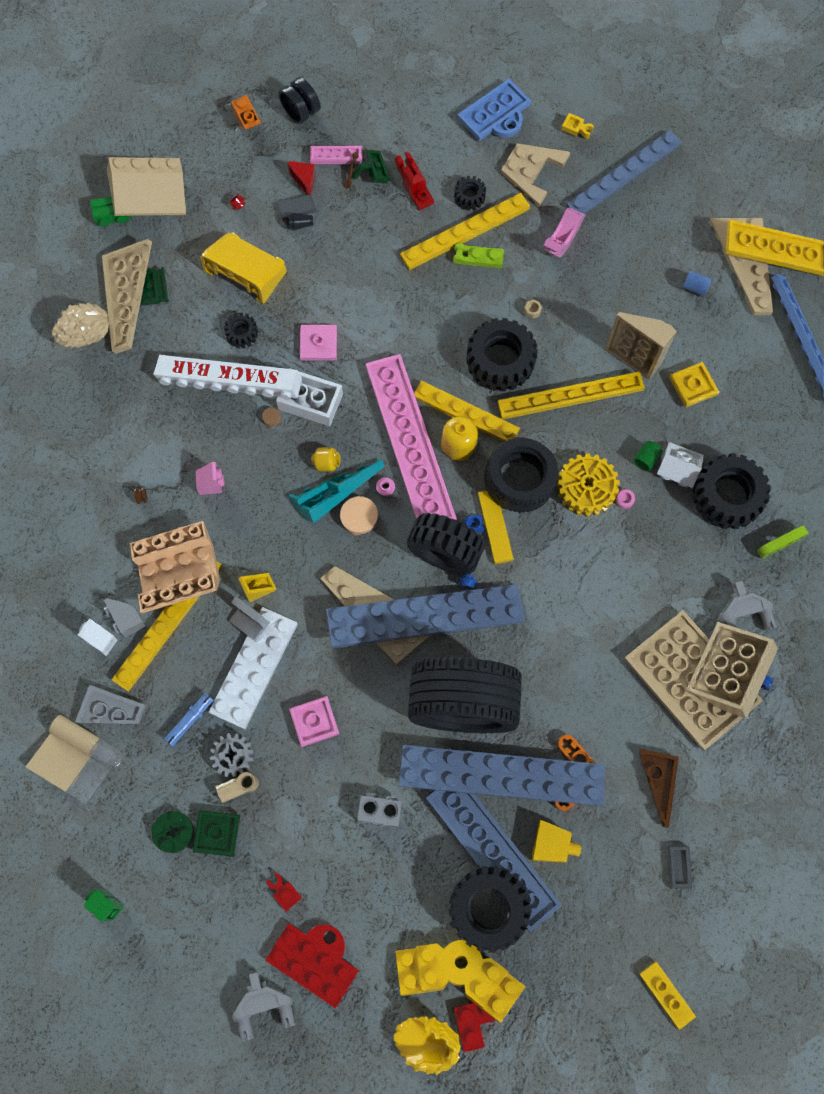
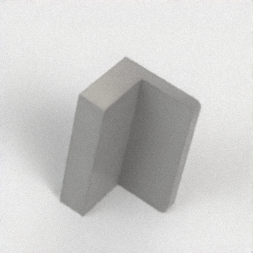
(248, 620)

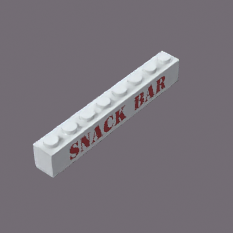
(228, 376)

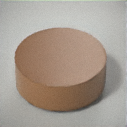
(271, 417)

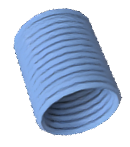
(697, 283)

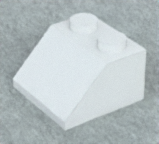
(680, 465)

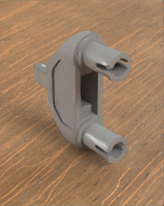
(745, 604)
(260, 999)

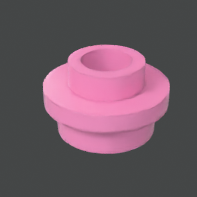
(385, 492)

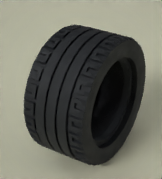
(465, 695)

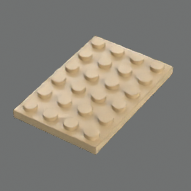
(666, 667)

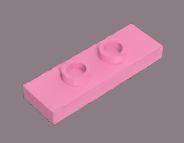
(334, 154)

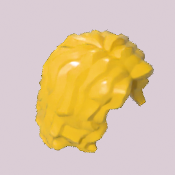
(427, 1044)

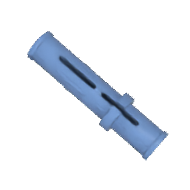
(190, 717)

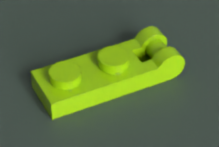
(478, 256)

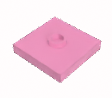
(318, 342)
(314, 721)

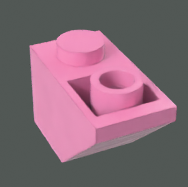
(209, 479)

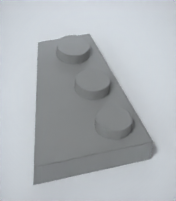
(108, 707)

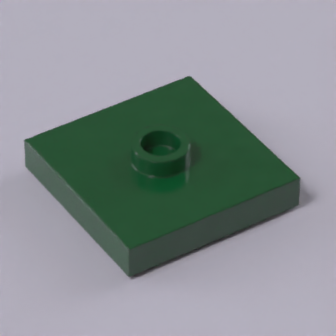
(216, 833)

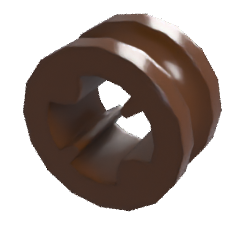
(140, 495)

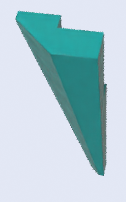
(324, 497)

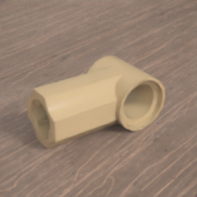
(235, 787)

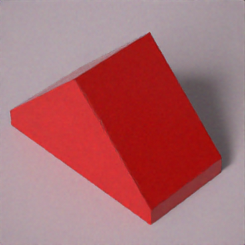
(303, 174)

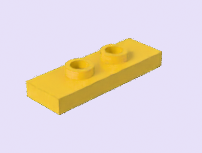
(667, 995)

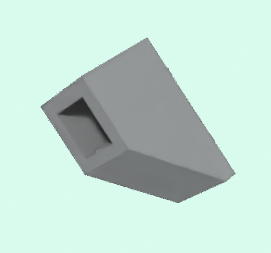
(125, 616)

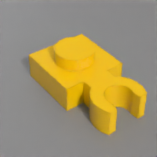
(575, 125)

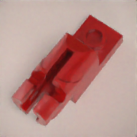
(414, 181)

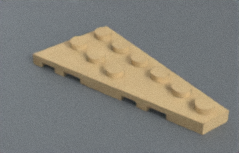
(751, 274)
(124, 286)
(355, 592)

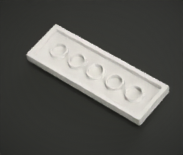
(253, 671)

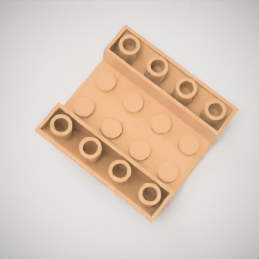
(175, 566)

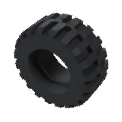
(503, 333)
(743, 472)
(446, 543)
(477, 934)

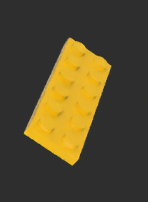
(775, 247)

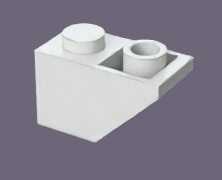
(97, 637)

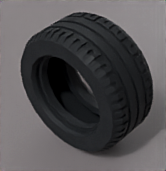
(526, 450)

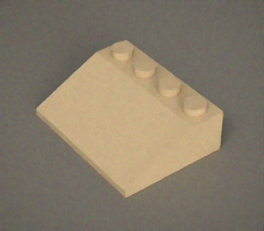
(146, 186)
(640, 342)
(732, 669)

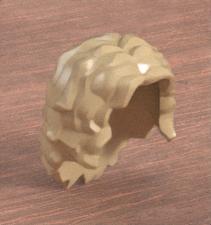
(81, 325)

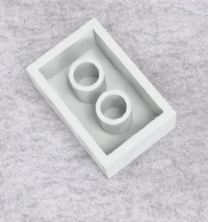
(316, 400)

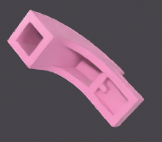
(565, 232)

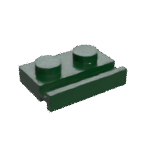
(154, 287)

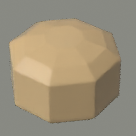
(532, 309)

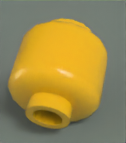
(325, 459)

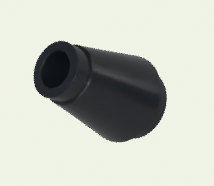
(297, 221)

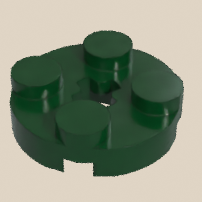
(183, 835)

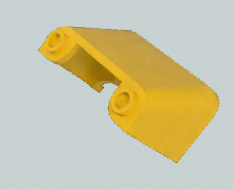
(244, 264)

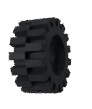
(470, 184)
(244, 339)

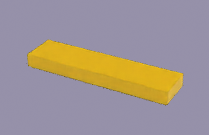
(495, 529)

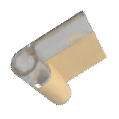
(74, 759)

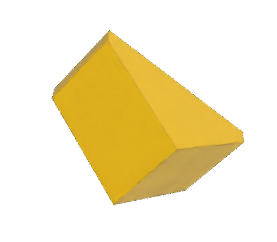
(257, 585)

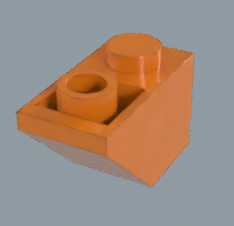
(245, 113)

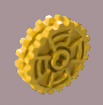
(591, 471)

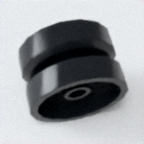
(299, 100)

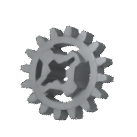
(222, 756)

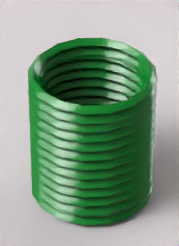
(648, 455)

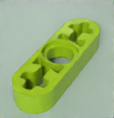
(782, 542)

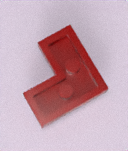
(469, 1019)

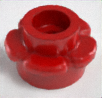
(237, 202)

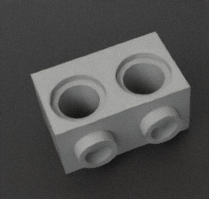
(378, 816)

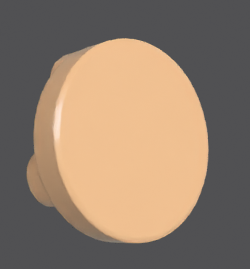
(359, 515)

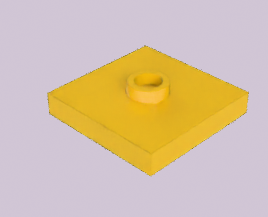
(694, 384)

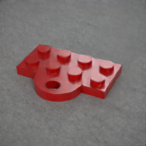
(314, 962)

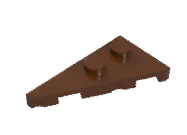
(661, 777)

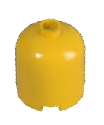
(459, 438)

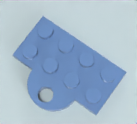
(496, 111)

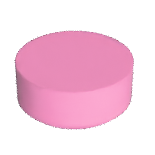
(625, 499)

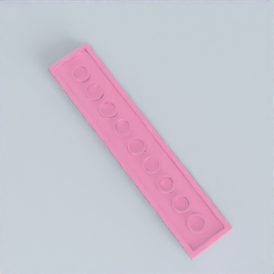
(409, 437)

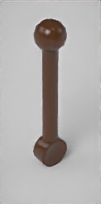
(347, 184)

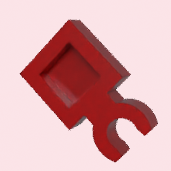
(286, 894)

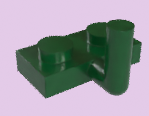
(375, 165)

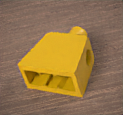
(553, 844)

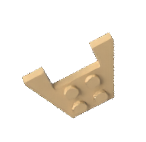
(525, 165)

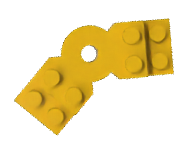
(484, 980)

